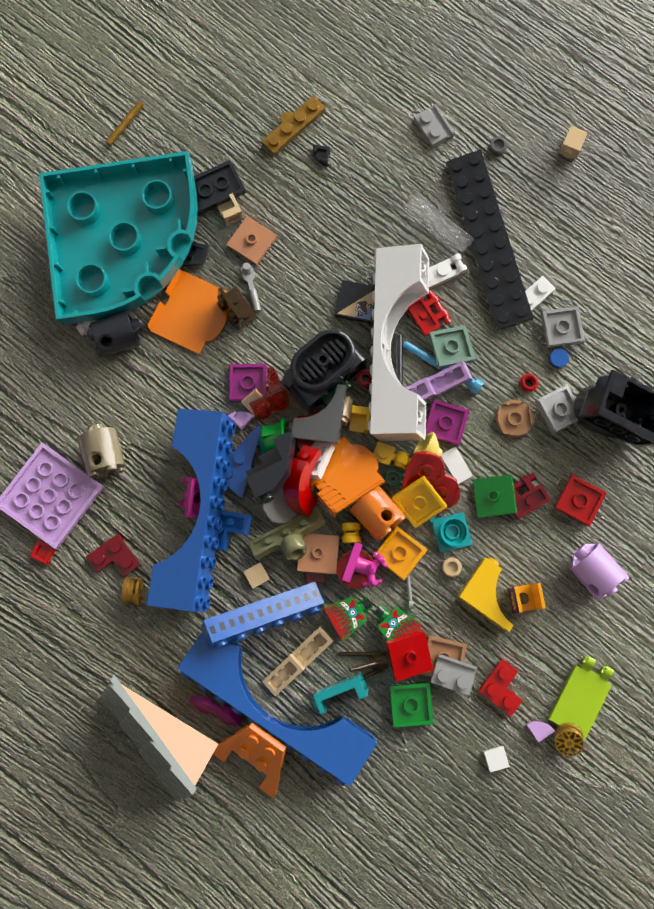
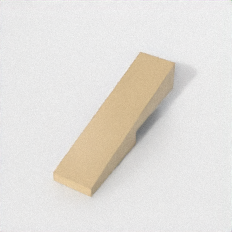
(298, 660)

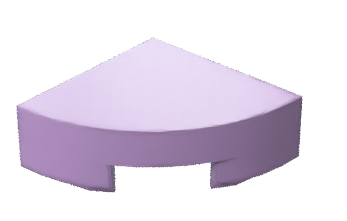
(241, 418)
(540, 730)

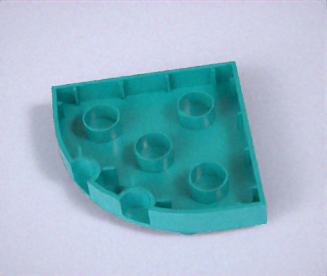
(117, 232)

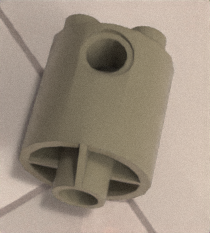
(101, 451)

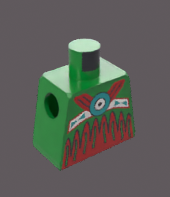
(348, 615)
(396, 623)

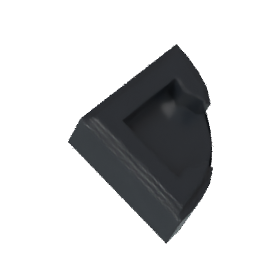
(322, 154)

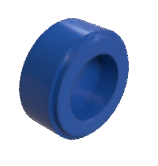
(558, 358)

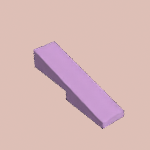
(442, 381)

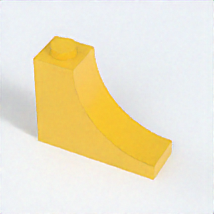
(481, 593)

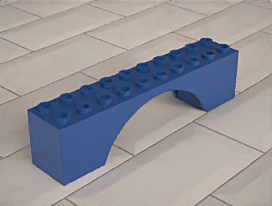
(186, 576)
(334, 746)

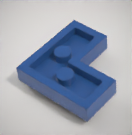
(232, 523)

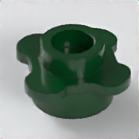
(397, 475)

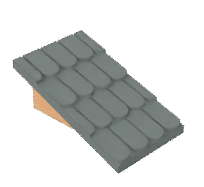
(164, 742)

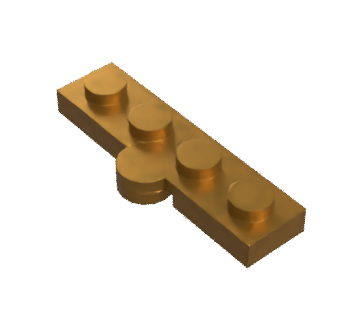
(293, 124)

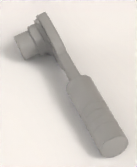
(249, 275)

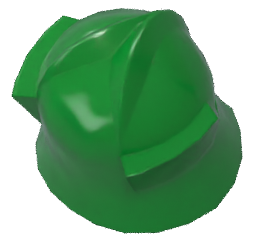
(269, 433)

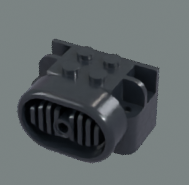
(321, 366)
(618, 409)

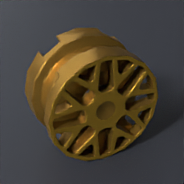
(132, 591)
(569, 739)

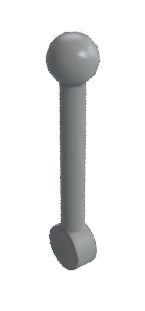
(410, 602)

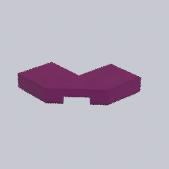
(206, 705)

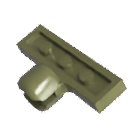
(288, 537)

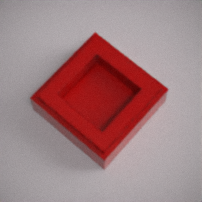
(43, 552)

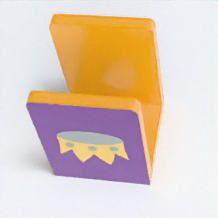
(535, 598)

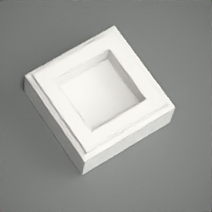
(496, 758)

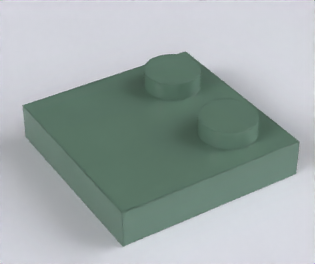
(451, 346)

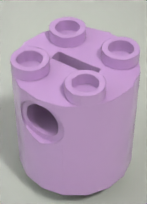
(597, 570)

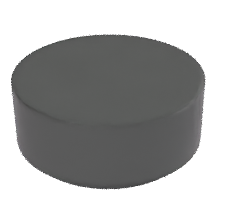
(498, 146)

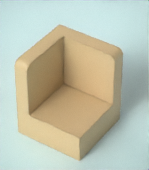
(230, 211)

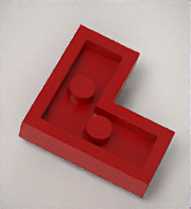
(496, 688)

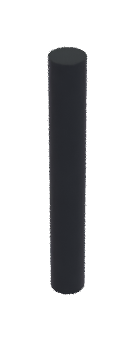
(399, 357)

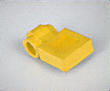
(385, 454)

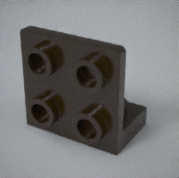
(236, 307)

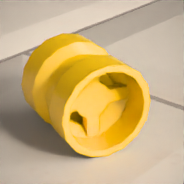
(351, 538)

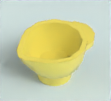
(429, 444)

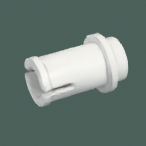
(83, 327)

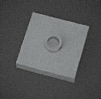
(562, 327)
(557, 409)

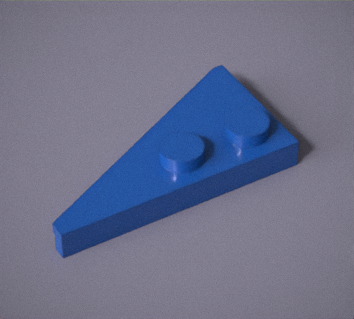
(242, 461)

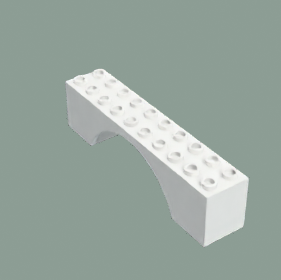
(398, 282)

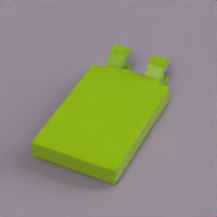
(582, 696)

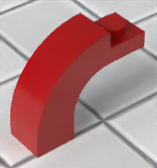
(297, 487)

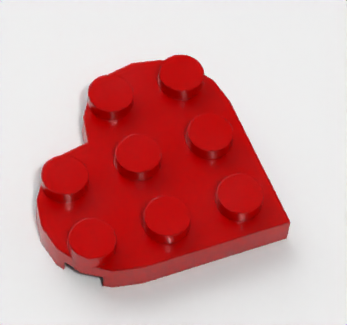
(432, 467)

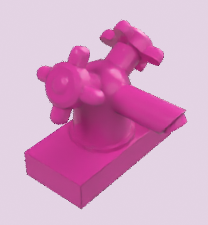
(191, 498)
(363, 566)

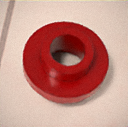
(364, 372)
(528, 377)

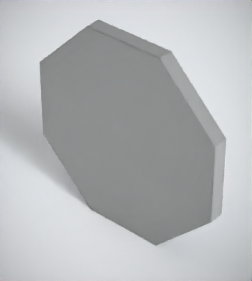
(277, 509)

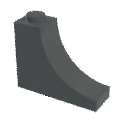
(324, 425)

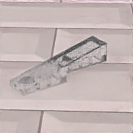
(437, 222)

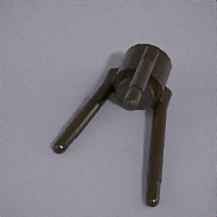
(377, 662)

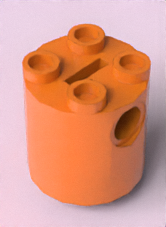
(375, 507)

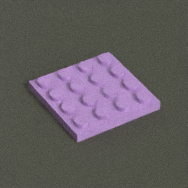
(49, 495)

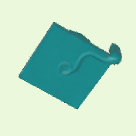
(451, 532)

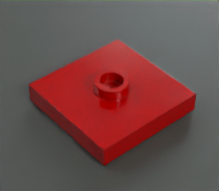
(580, 500)
(409, 655)

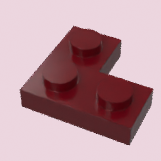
(114, 551)

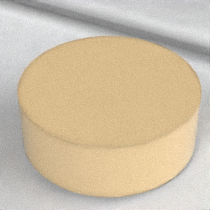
(451, 567)

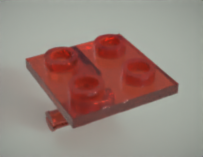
(273, 401)

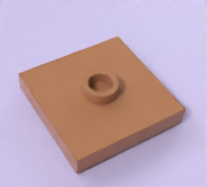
(252, 240)
(320, 554)

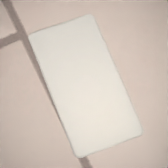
(456, 465)

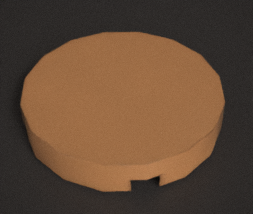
(514, 418)

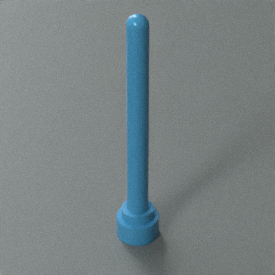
(473, 385)

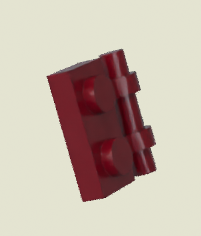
(532, 498)

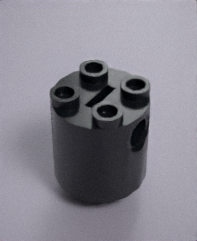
(120, 329)

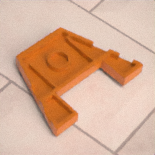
(259, 750)

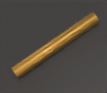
(124, 123)

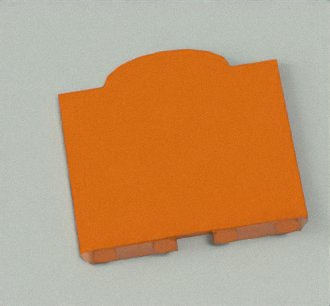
(190, 313)
(347, 476)

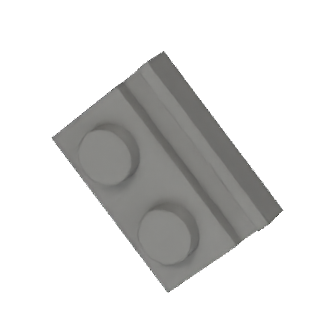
(433, 126)
(453, 674)

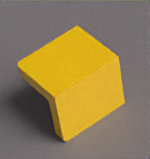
(359, 419)

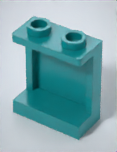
(355, 681)

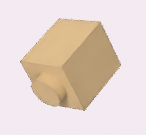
(573, 142)

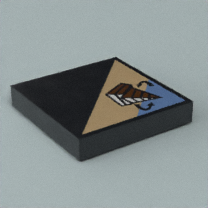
(355, 302)

